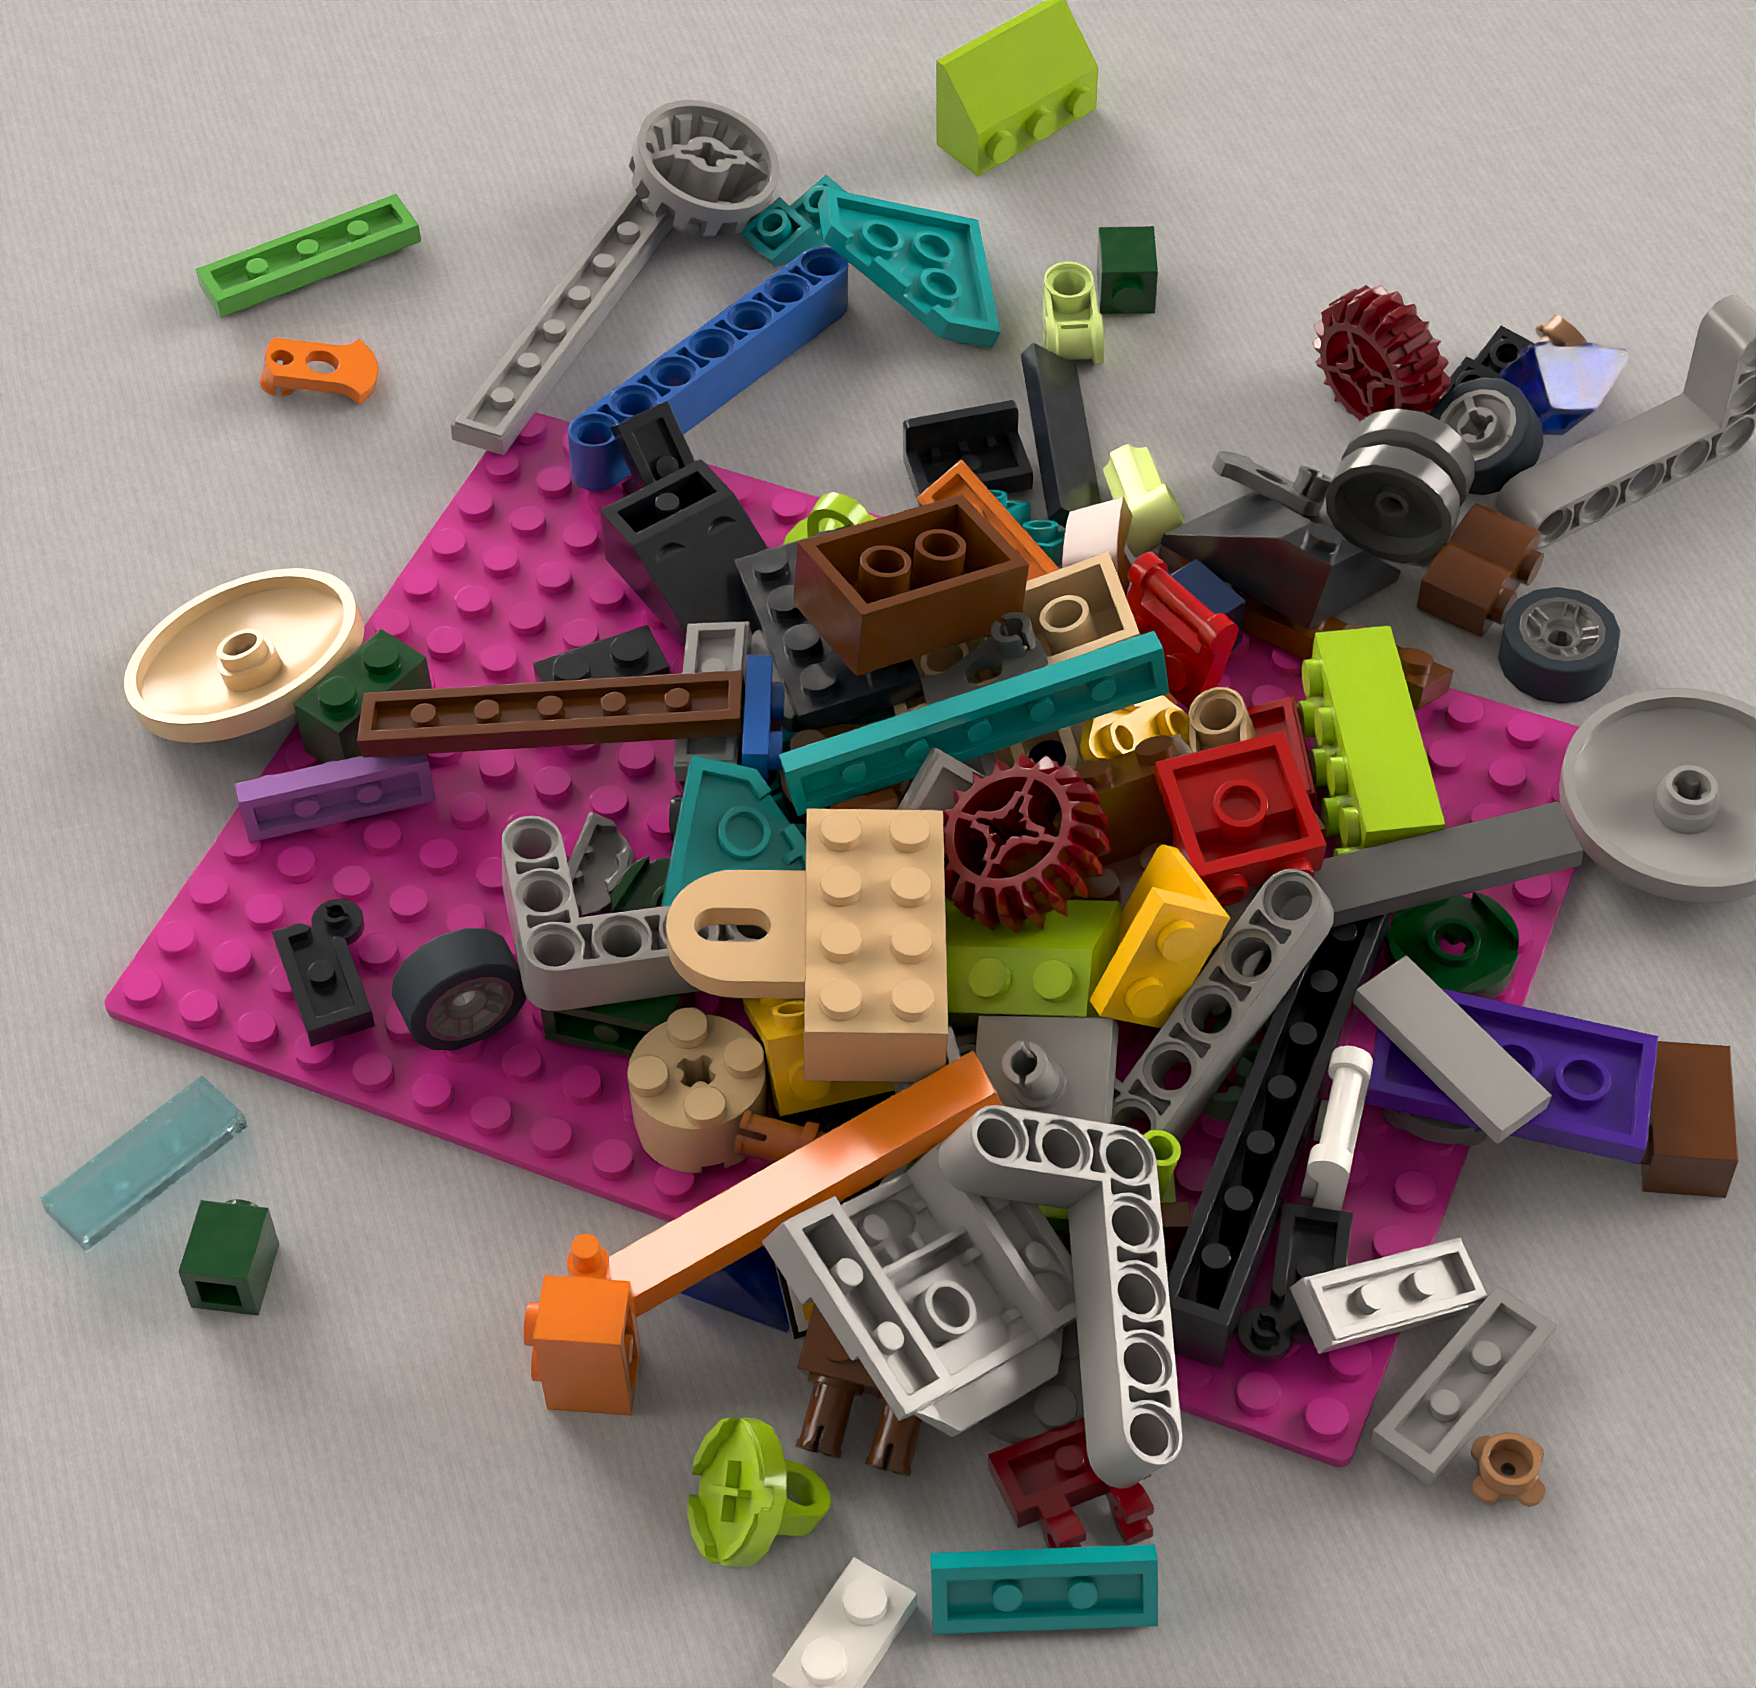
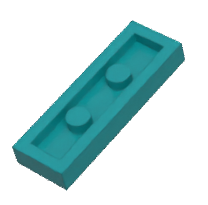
(1044, 1589)

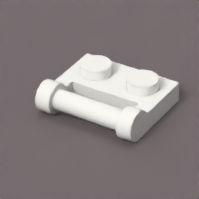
(1337, 1128)

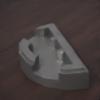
(598, 864)

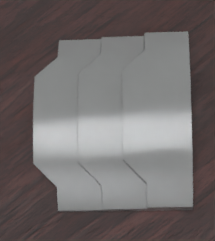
(935, 1292)

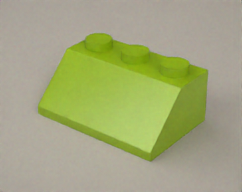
(1014, 86)
(1030, 971)

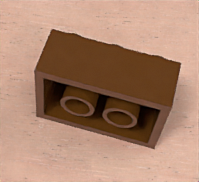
(908, 583)

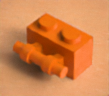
(585, 1335)

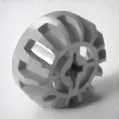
(701, 155)

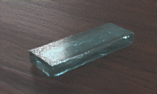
(144, 1163)

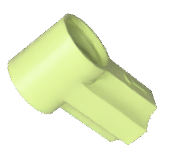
(1135, 477)

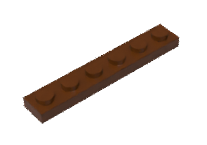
(552, 713)

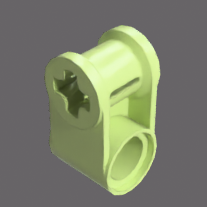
(1071, 313)

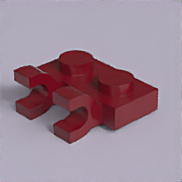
(1053, 1474)

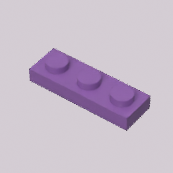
(332, 793)

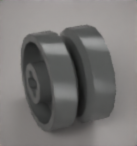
(1400, 485)

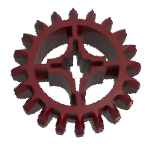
(1379, 354)
(1025, 864)

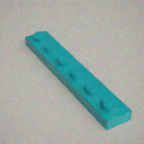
(976, 722)

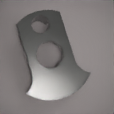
(1303, 495)
(1000, 651)

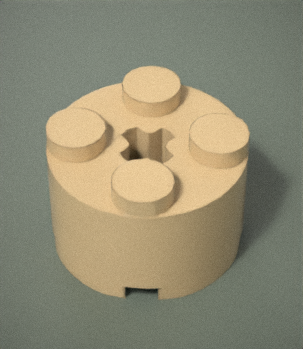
(693, 1087)

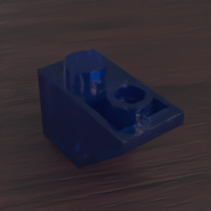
(1564, 381)

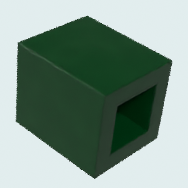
(1127, 270)
(229, 1256)

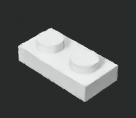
(848, 1631)

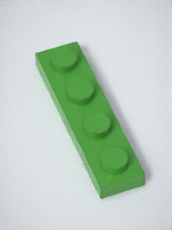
(308, 255)

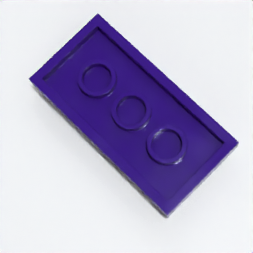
(1592, 1070)

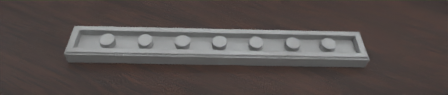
(561, 327)

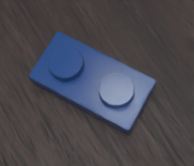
(762, 704)

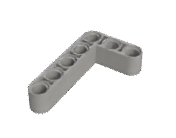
(1655, 447)
(596, 956)
(1225, 986)
(1118, 1266)

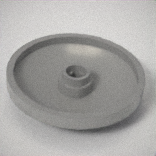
(1667, 793)

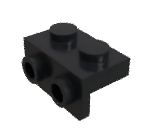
(979, 435)

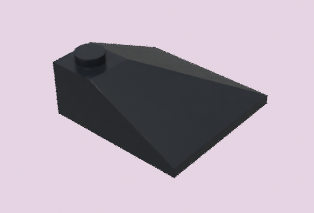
(1281, 558)

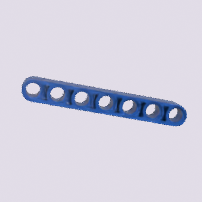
(715, 360)

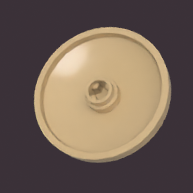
(242, 654)

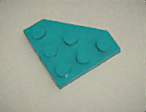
(919, 258)
(729, 825)

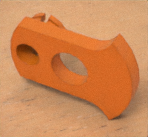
(353, 363)

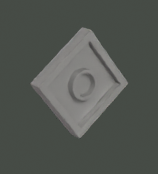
(1051, 1063)

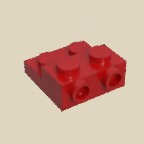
(1241, 814)

